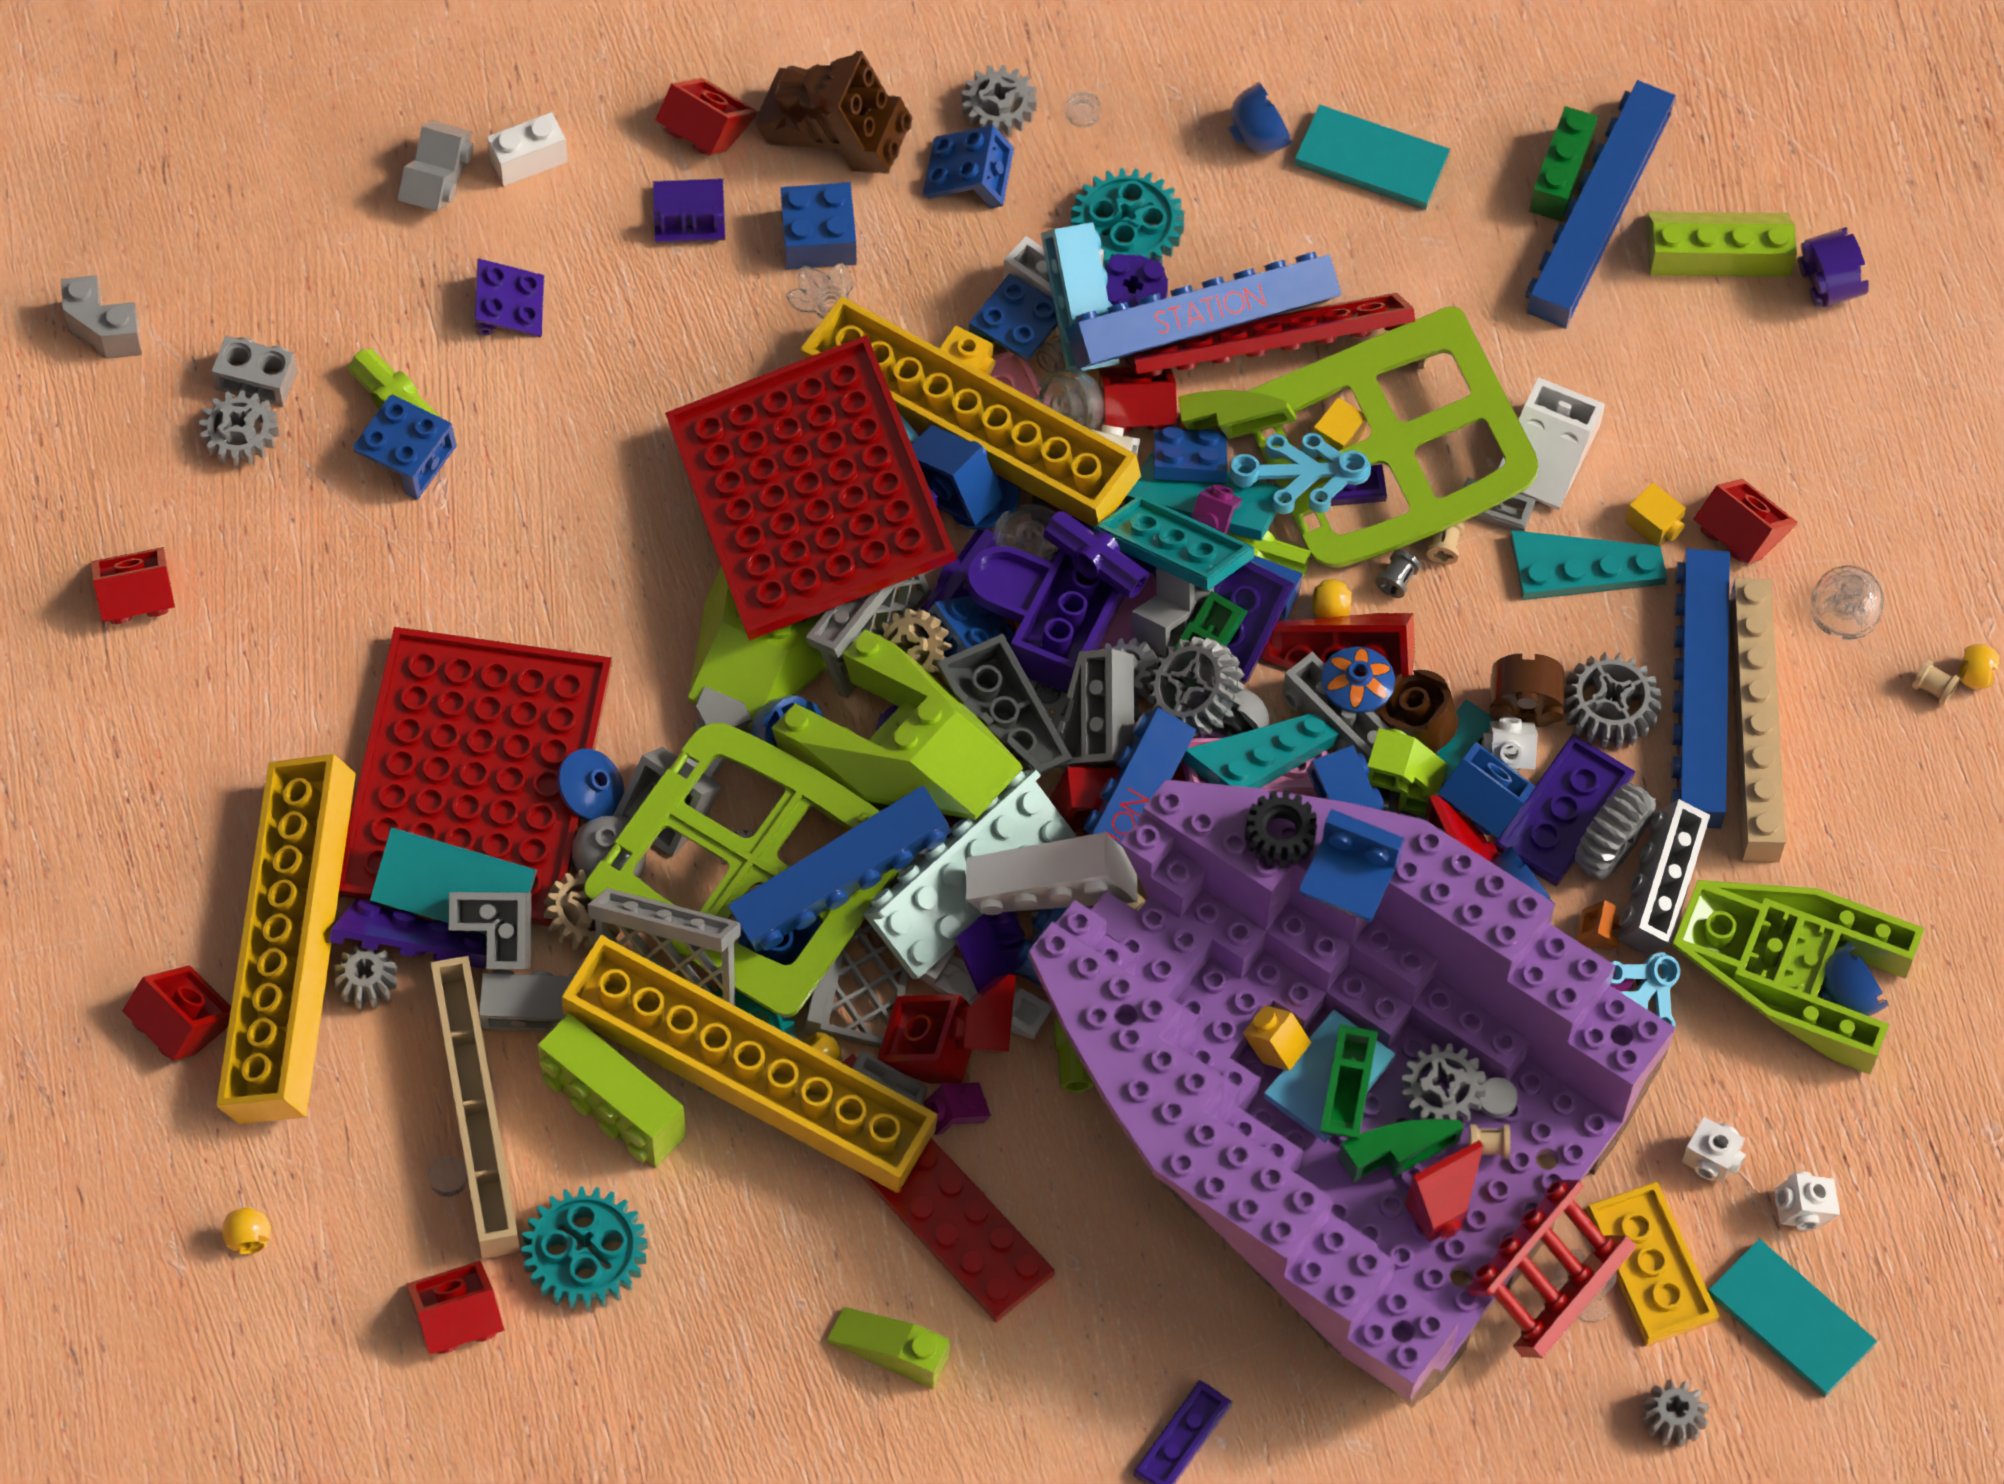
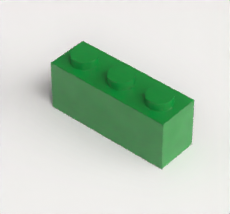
(1563, 164)

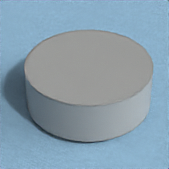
(1499, 1098)

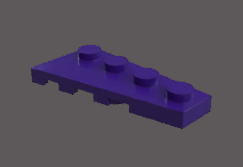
(412, 935)

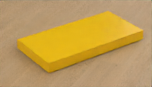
(1659, 1274)

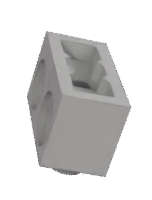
(253, 375)

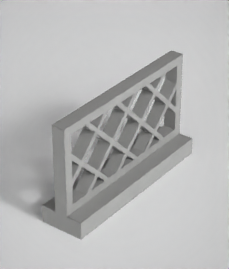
(844, 624)
(670, 923)
(821, 1000)

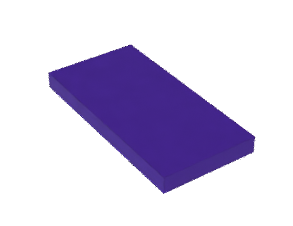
(1562, 808)

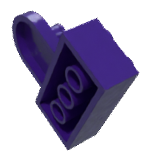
(1052, 602)

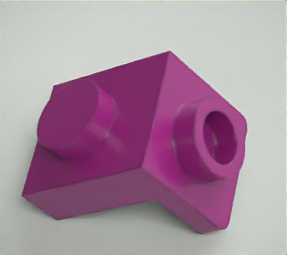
(1216, 507)
(957, 1105)

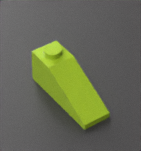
(892, 1344)

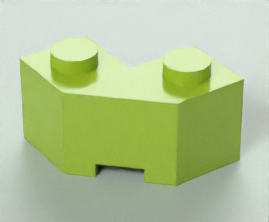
(1406, 767)

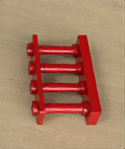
(1583, 1278)

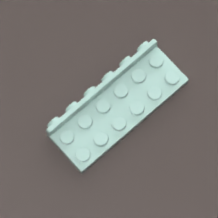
(930, 901)

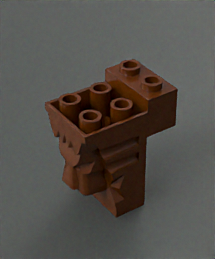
(836, 109)

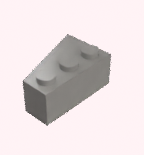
(1099, 708)

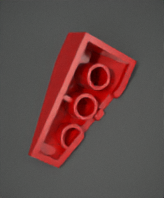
(1385, 633)

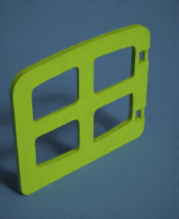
(1396, 441)
(750, 859)

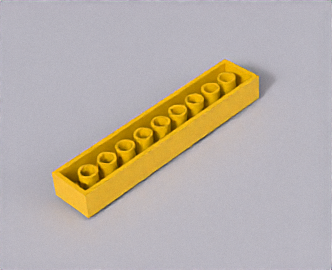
(1021, 436)
(286, 940)
(749, 1063)

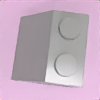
(646, 776)

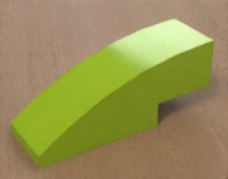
(1234, 411)

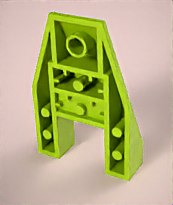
(753, 669)
(924, 742)
(1774, 950)

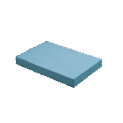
(1304, 1088)

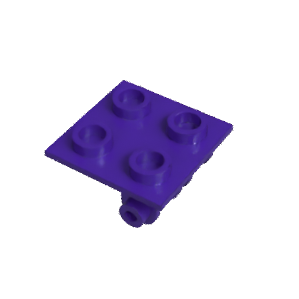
(688, 210)
(508, 299)
(991, 947)

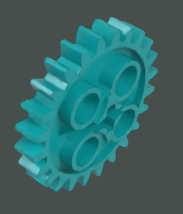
(1129, 219)
(560, 1271)

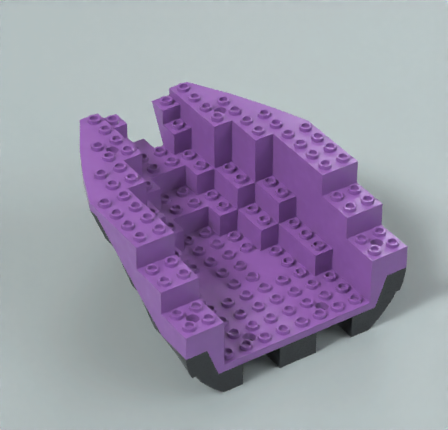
(1449, 958)

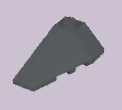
(1001, 696)

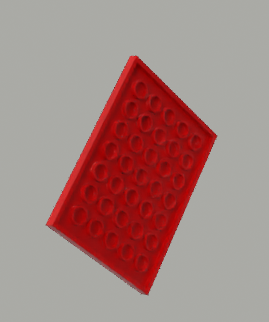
(809, 487)
(473, 753)

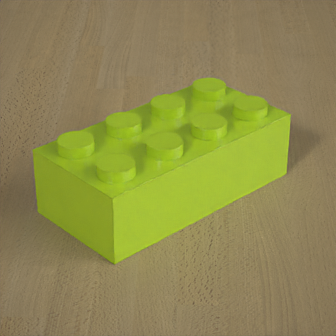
(611, 1091)

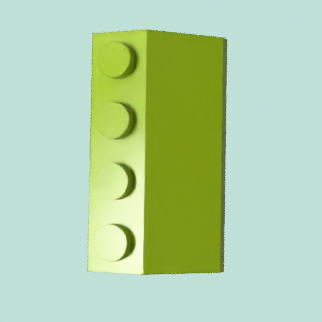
(1721, 244)

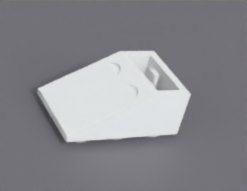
(1561, 432)

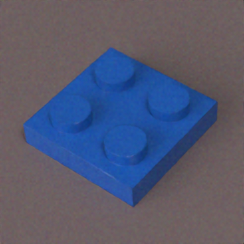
(1190, 455)

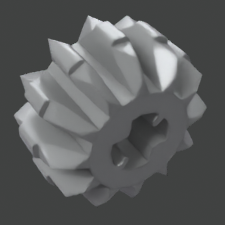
(365, 989)
(1666, 1422)

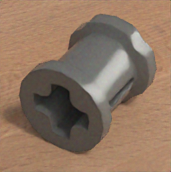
(1398, 574)

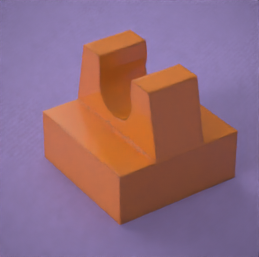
(1597, 924)

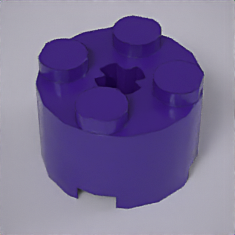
(1833, 268)
(1134, 278)

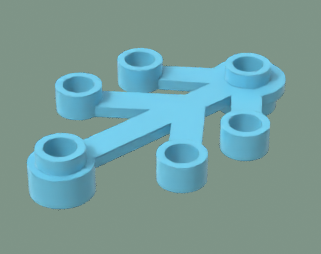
(1344, 469)
(1651, 982)

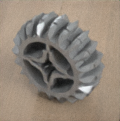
(1195, 666)
(1603, 717)
(1615, 831)

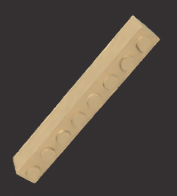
(1757, 720)
(475, 1107)

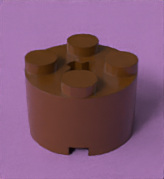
(1527, 689)
(1422, 709)

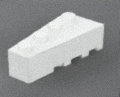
(1050, 875)

